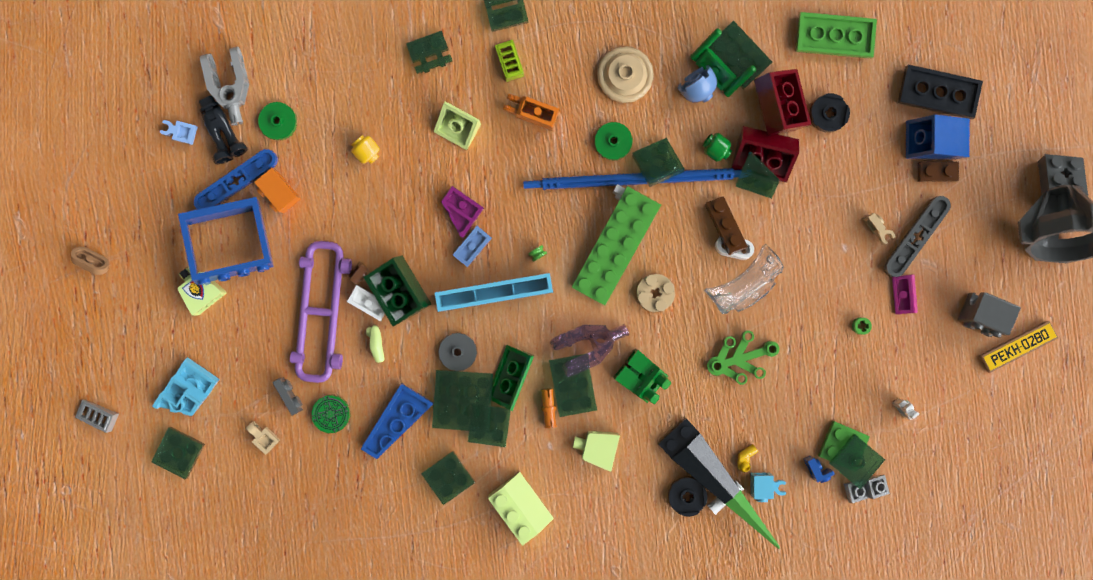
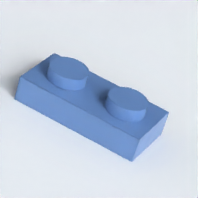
(472, 246)

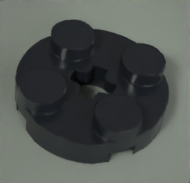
(838, 107)
(695, 504)

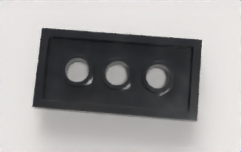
(949, 83)

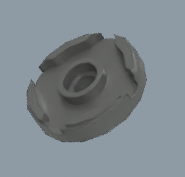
(468, 352)

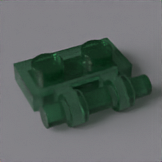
(428, 47)

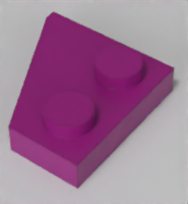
(461, 210)

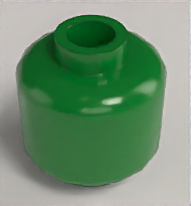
(717, 147)

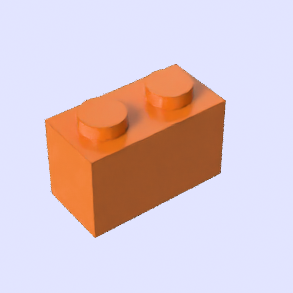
(277, 190)

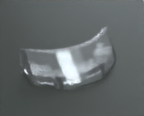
(750, 285)

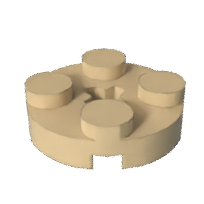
(650, 283)

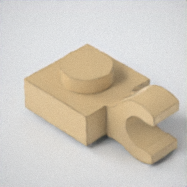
(876, 225)
(265, 439)

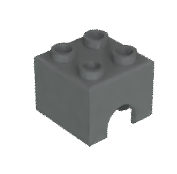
(989, 314)

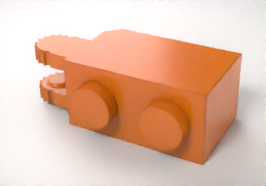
(533, 111)

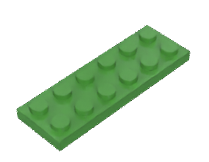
(616, 245)

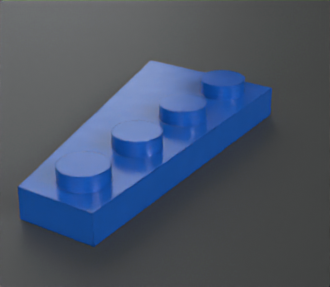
(397, 418)

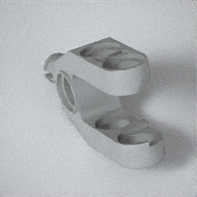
(220, 94)

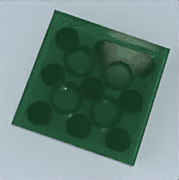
(462, 401)

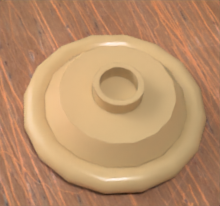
(625, 74)

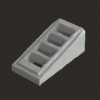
(109, 423)

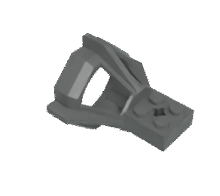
(1059, 210)

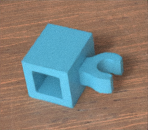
(763, 486)

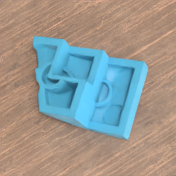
(187, 389)

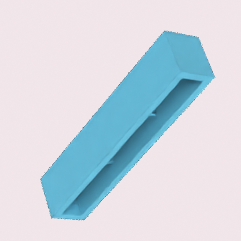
(493, 292)

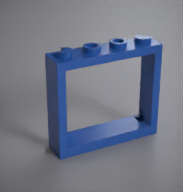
(217, 212)

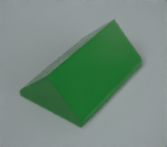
(510, 376)

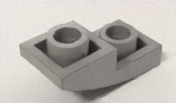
(874, 488)

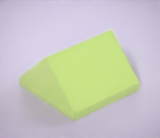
(456, 125)

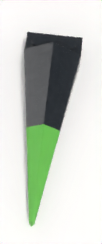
(696, 457)

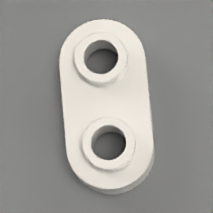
(749, 250)

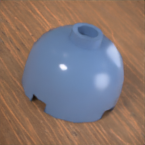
(699, 85)

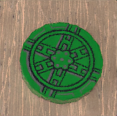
(331, 414)

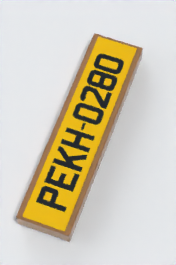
(1018, 346)

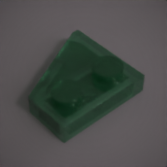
(757, 177)

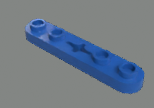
(251, 169)

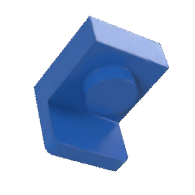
(815, 467)

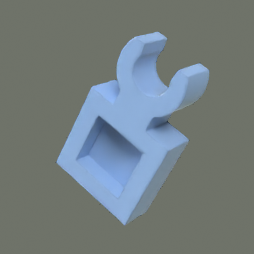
(181, 131)

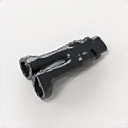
(215, 121)

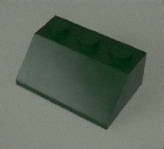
(397, 290)

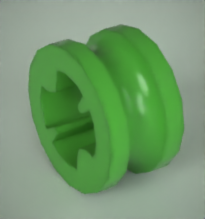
(537, 253)
(865, 321)

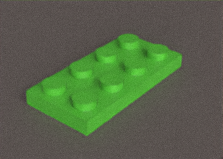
(836, 35)

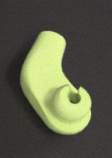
(375, 343)

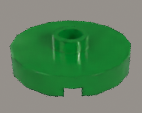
(286, 125)
(609, 150)

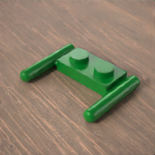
(725, 77)

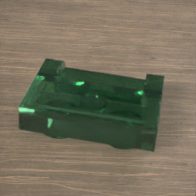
(506, 16)

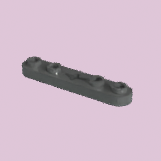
(928, 221)

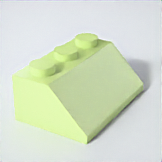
(520, 508)

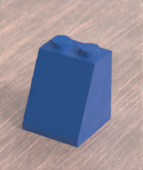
(937, 137)

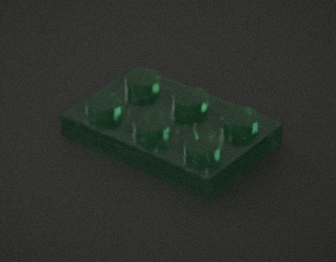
(740, 52)
(572, 393)

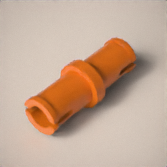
(548, 408)

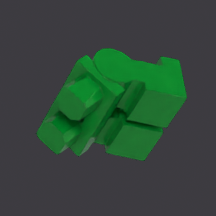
(649, 380)

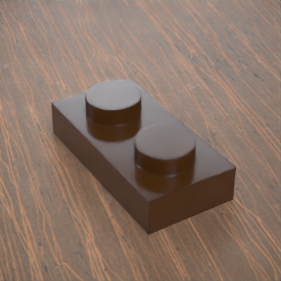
(938, 171)

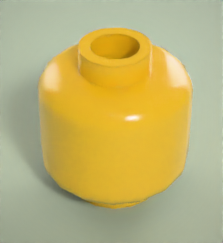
(365, 149)

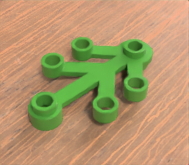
(739, 358)

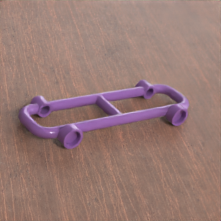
(342, 266)

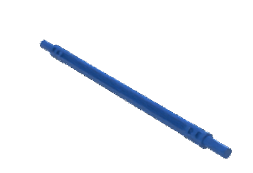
(629, 179)

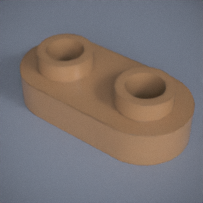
(89, 260)

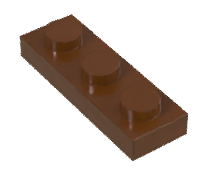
(726, 225)

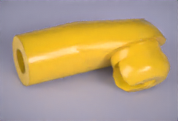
(744, 458)

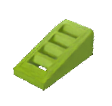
(514, 74)

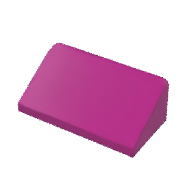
(905, 294)

